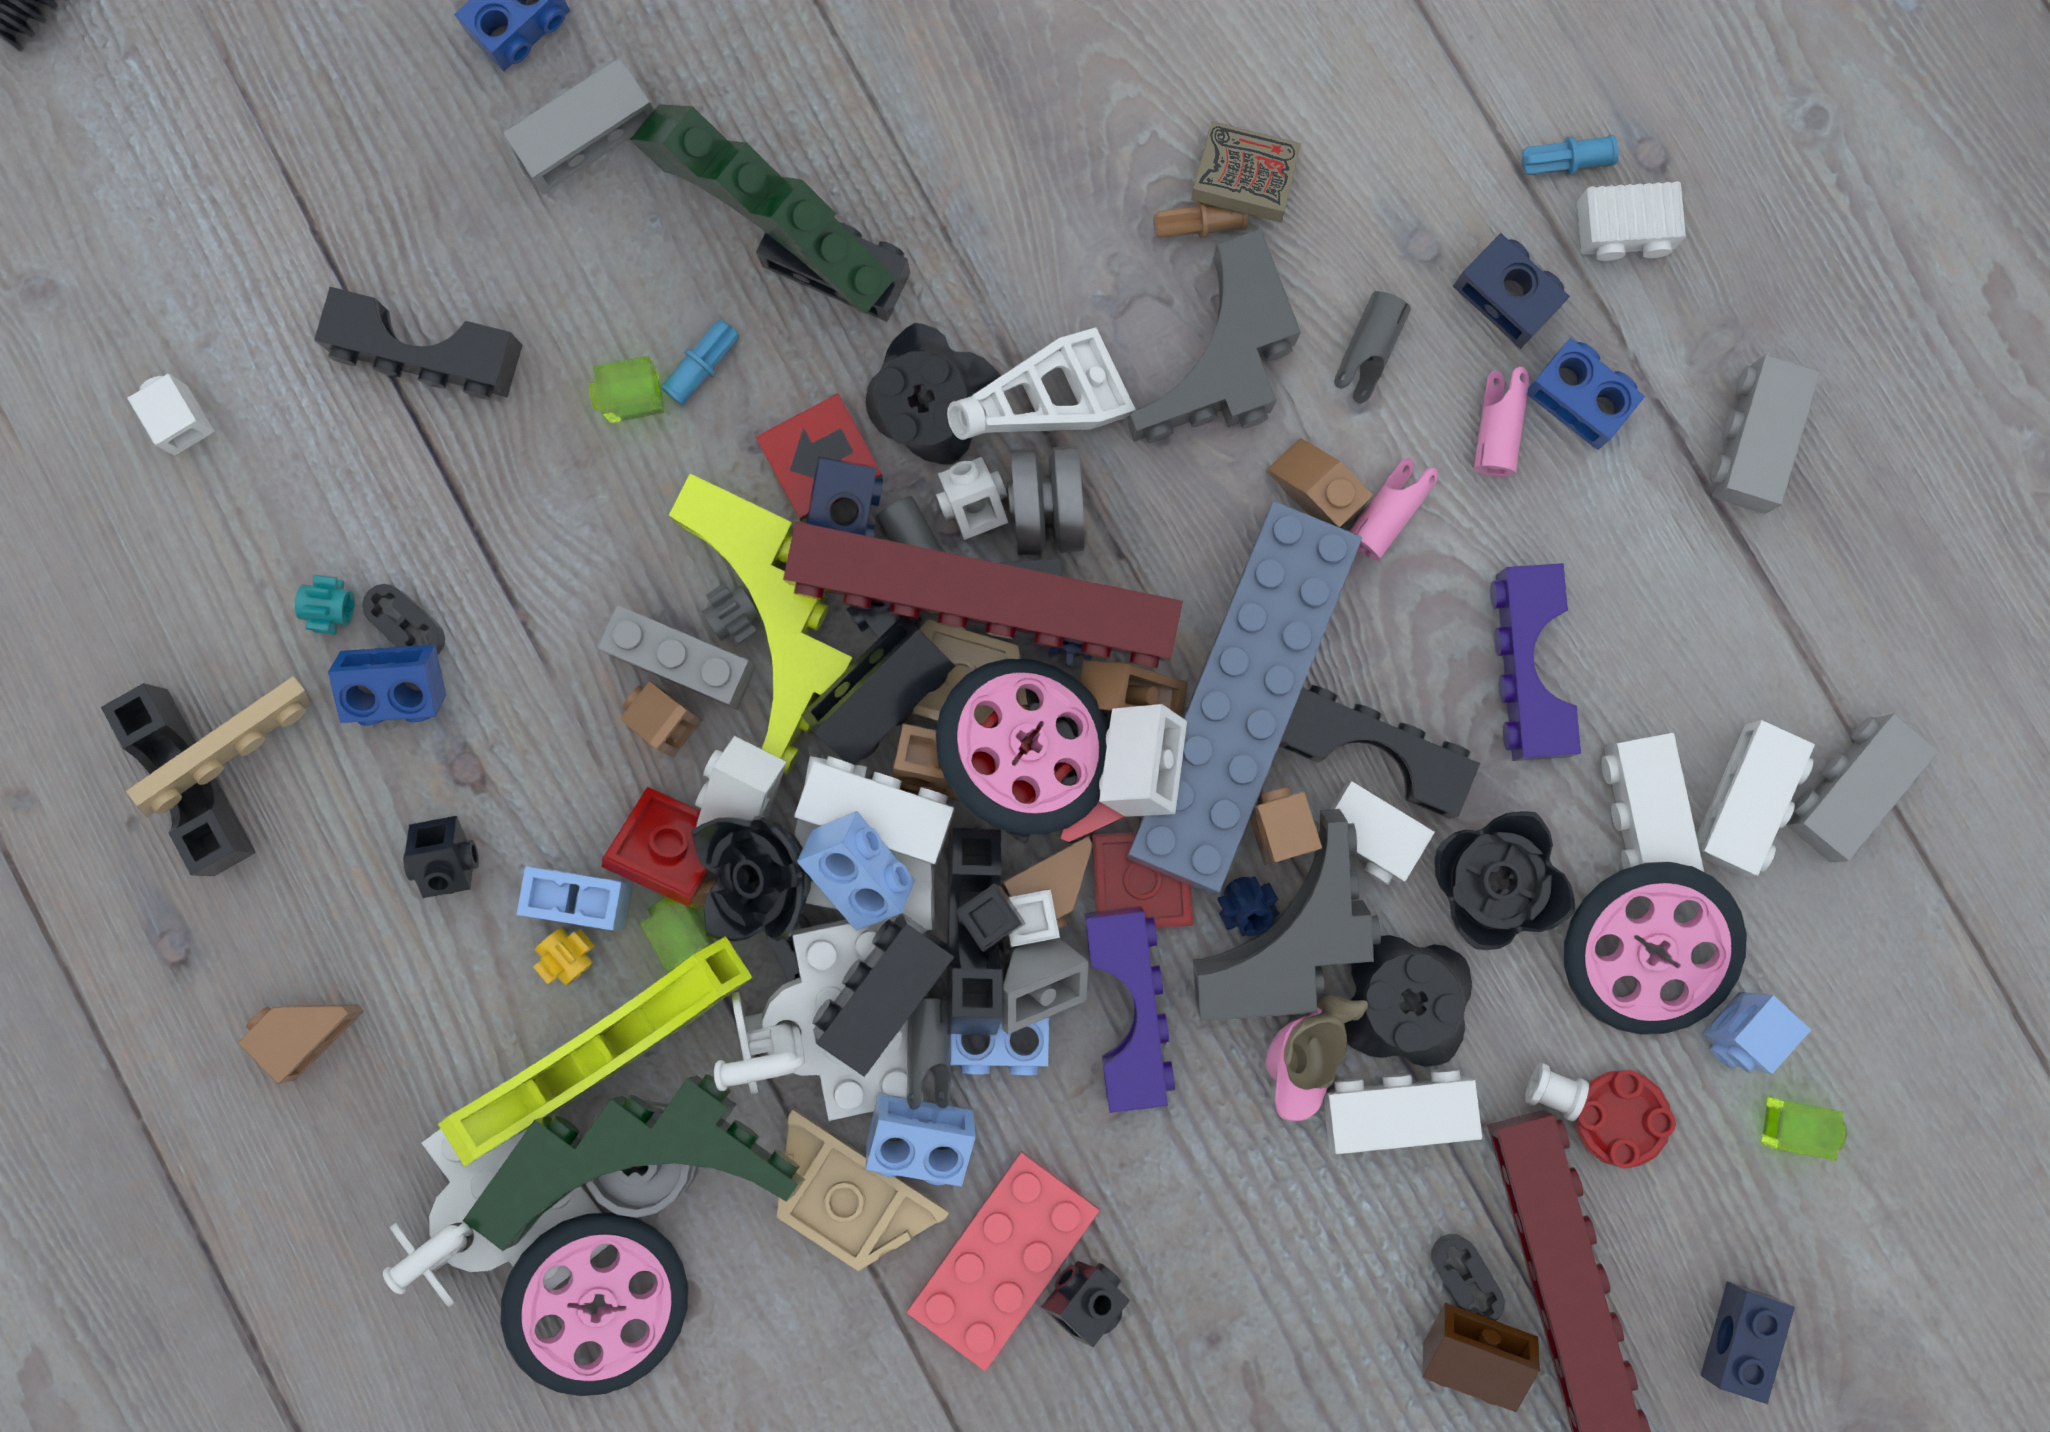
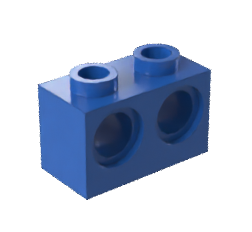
(524, 23)
(1577, 404)
(384, 674)

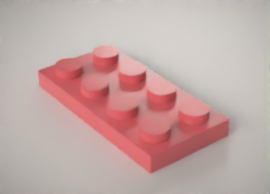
(1003, 1260)

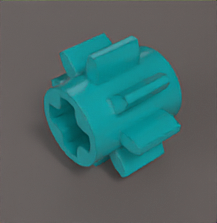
(324, 604)

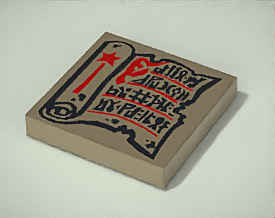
(1246, 171)

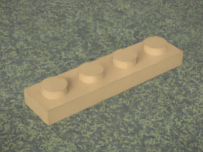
(206, 757)

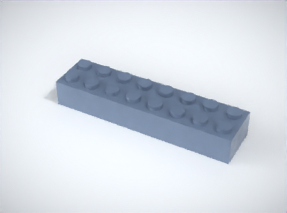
(1247, 695)

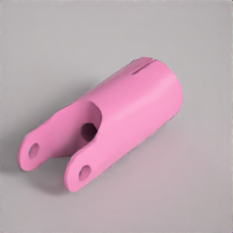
(1501, 424)
(1391, 509)

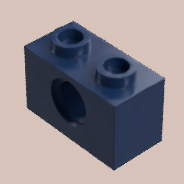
(1513, 315)
(844, 479)
(1747, 1342)

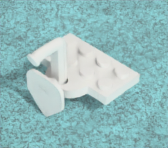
(823, 960)
(452, 1207)

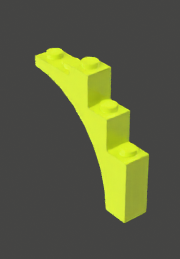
(755, 547)
(597, 1052)

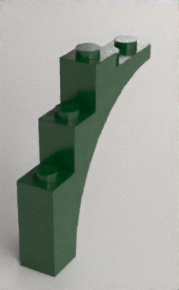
(783, 207)
(555, 1162)

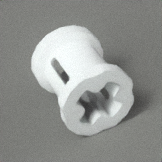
(1557, 1091)

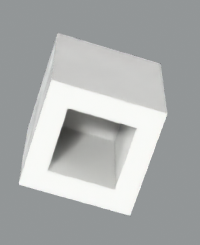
(170, 414)

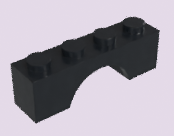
(473, 357)
(1432, 774)
(203, 820)
(972, 975)

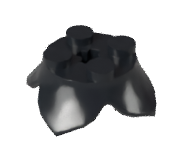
(892, 402)
(756, 878)
(1537, 892)
(1437, 1027)

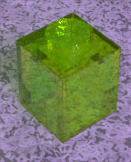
(626, 389)
(675, 932)
(1803, 1128)

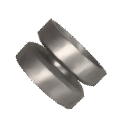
(1047, 500)
(643, 1189)

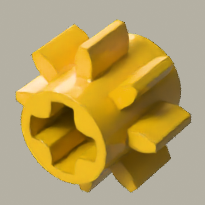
(563, 956)

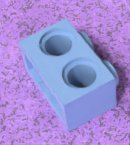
(856, 870)
(574, 898)
(1755, 1033)
(1002, 1053)
(921, 1134)

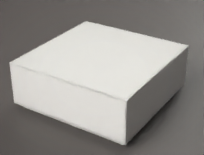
(1039, 916)

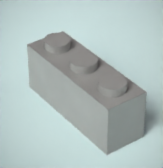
(579, 124)
(1764, 433)
(676, 657)
(1861, 787)

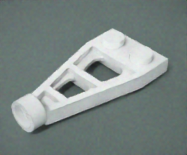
(1089, 373)

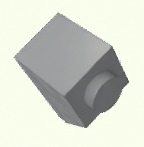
(1042, 982)

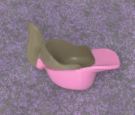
(1308, 1054)

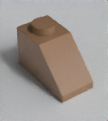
(1319, 483)
(1131, 686)
(659, 718)
(1060, 873)
(294, 1036)

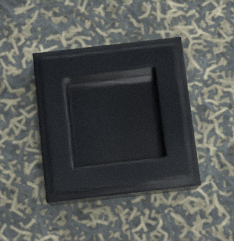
(990, 917)

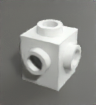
(972, 497)

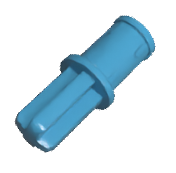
(1570, 155)
(700, 362)

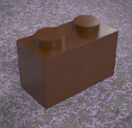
(1480, 1357)

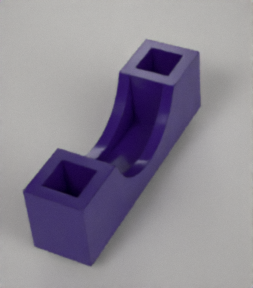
(1538, 721)
(1135, 1067)

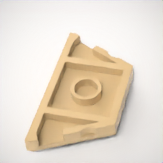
(967, 653)
(846, 1206)

